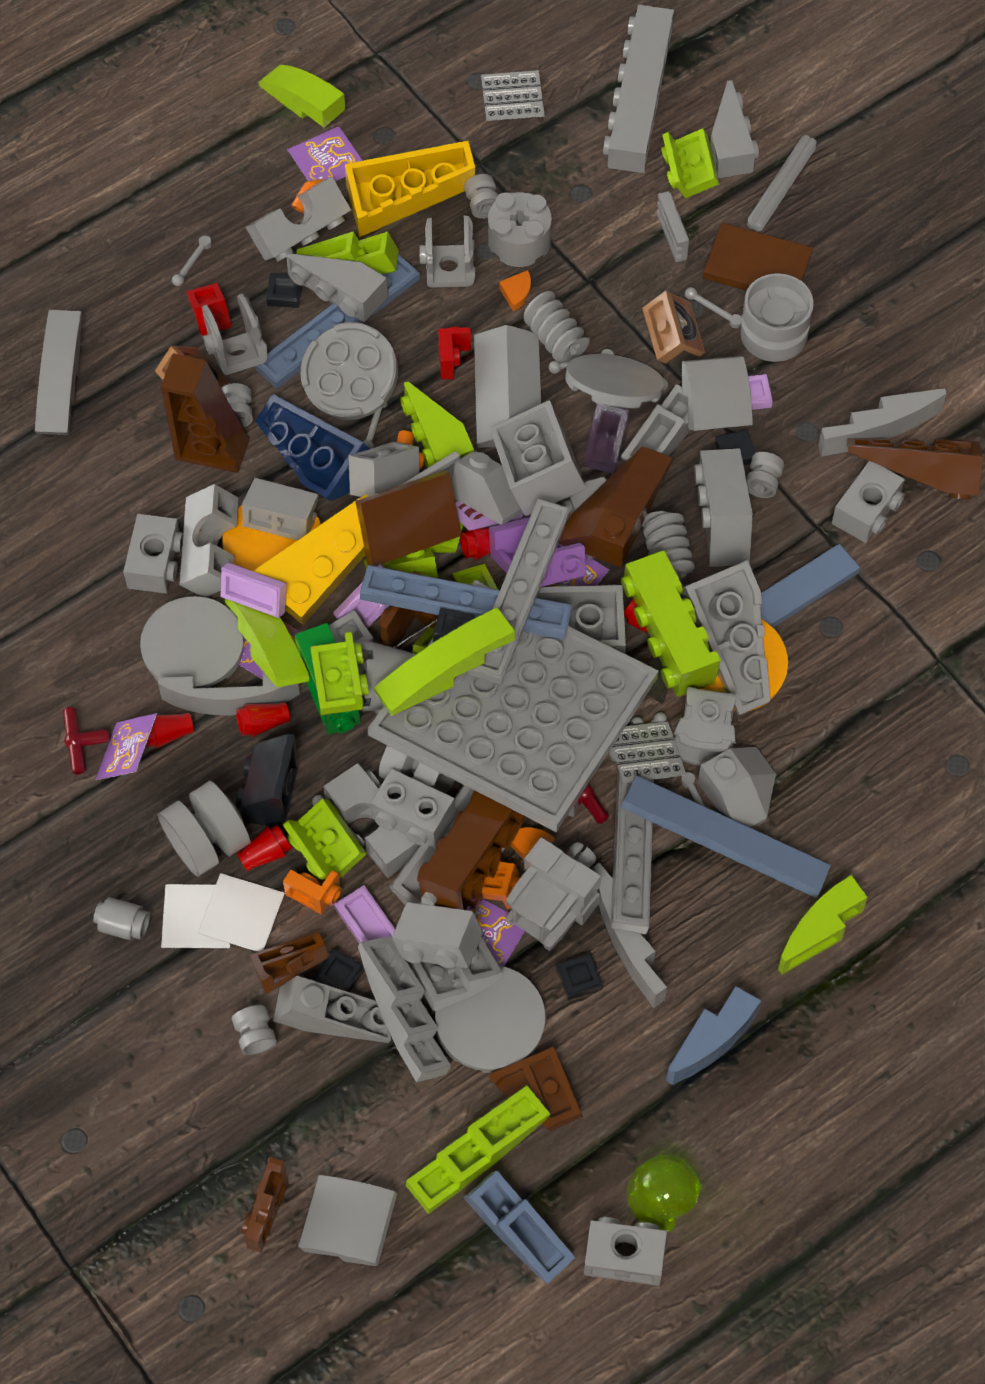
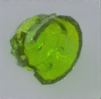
(663, 1191)

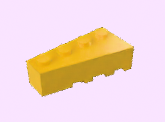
(405, 183)
(317, 562)

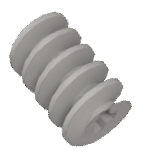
(555, 327)
(667, 533)

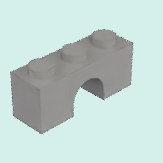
(322, 207)
(206, 519)
(352, 797)

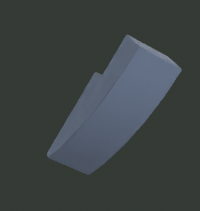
(714, 1035)
(519, 1226)

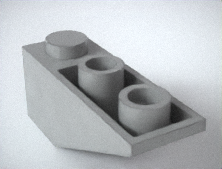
(731, 139)
(343, 282)
(329, 1011)

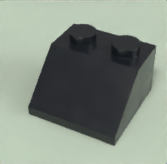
(269, 782)

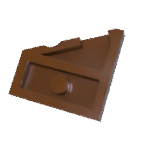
(288, 960)
(548, 1082)
(267, 1203)

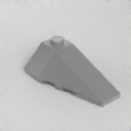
(731, 616)

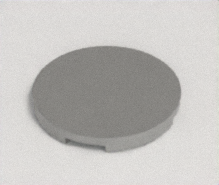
(349, 371)
(614, 380)
(194, 640)
(494, 1025)

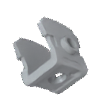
(461, 254)
(250, 342)
(705, 726)

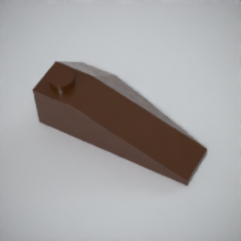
(946, 465)
(617, 509)

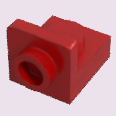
(213, 298)
(450, 344)

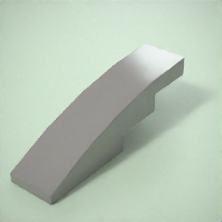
(58, 372)
(893, 417)
(631, 947)
(400, 1005)

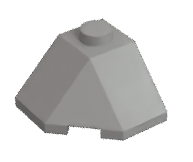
(484, 487)
(739, 785)

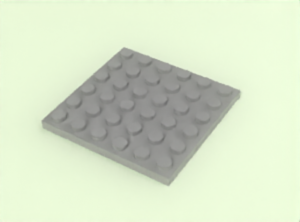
(535, 734)

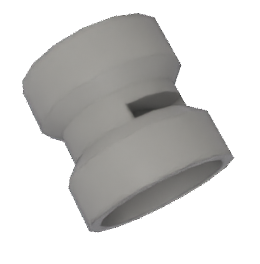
(482, 193)
(239, 399)
(763, 478)
(254, 1030)

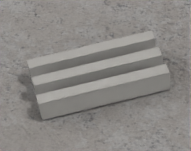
(672, 226)

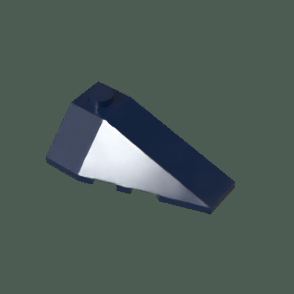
(310, 447)

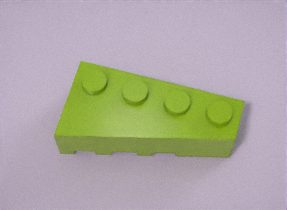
(670, 624)

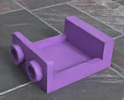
(565, 565)

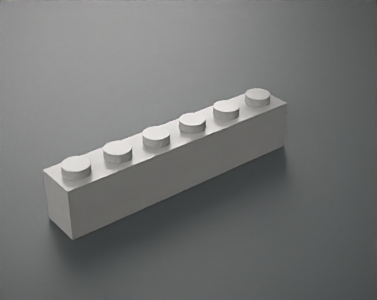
(640, 88)

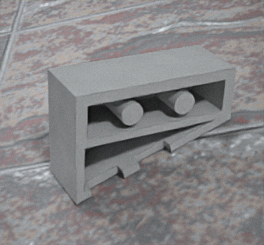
(725, 506)

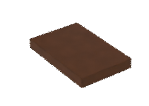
(745, 256)
(408, 518)

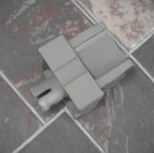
(554, 891)

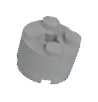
(519, 228)

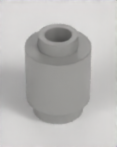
(121, 919)

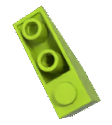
(434, 426)

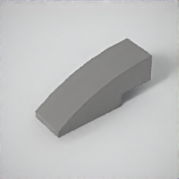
(664, 426)

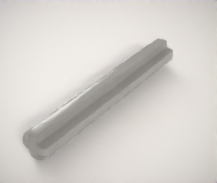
(781, 183)

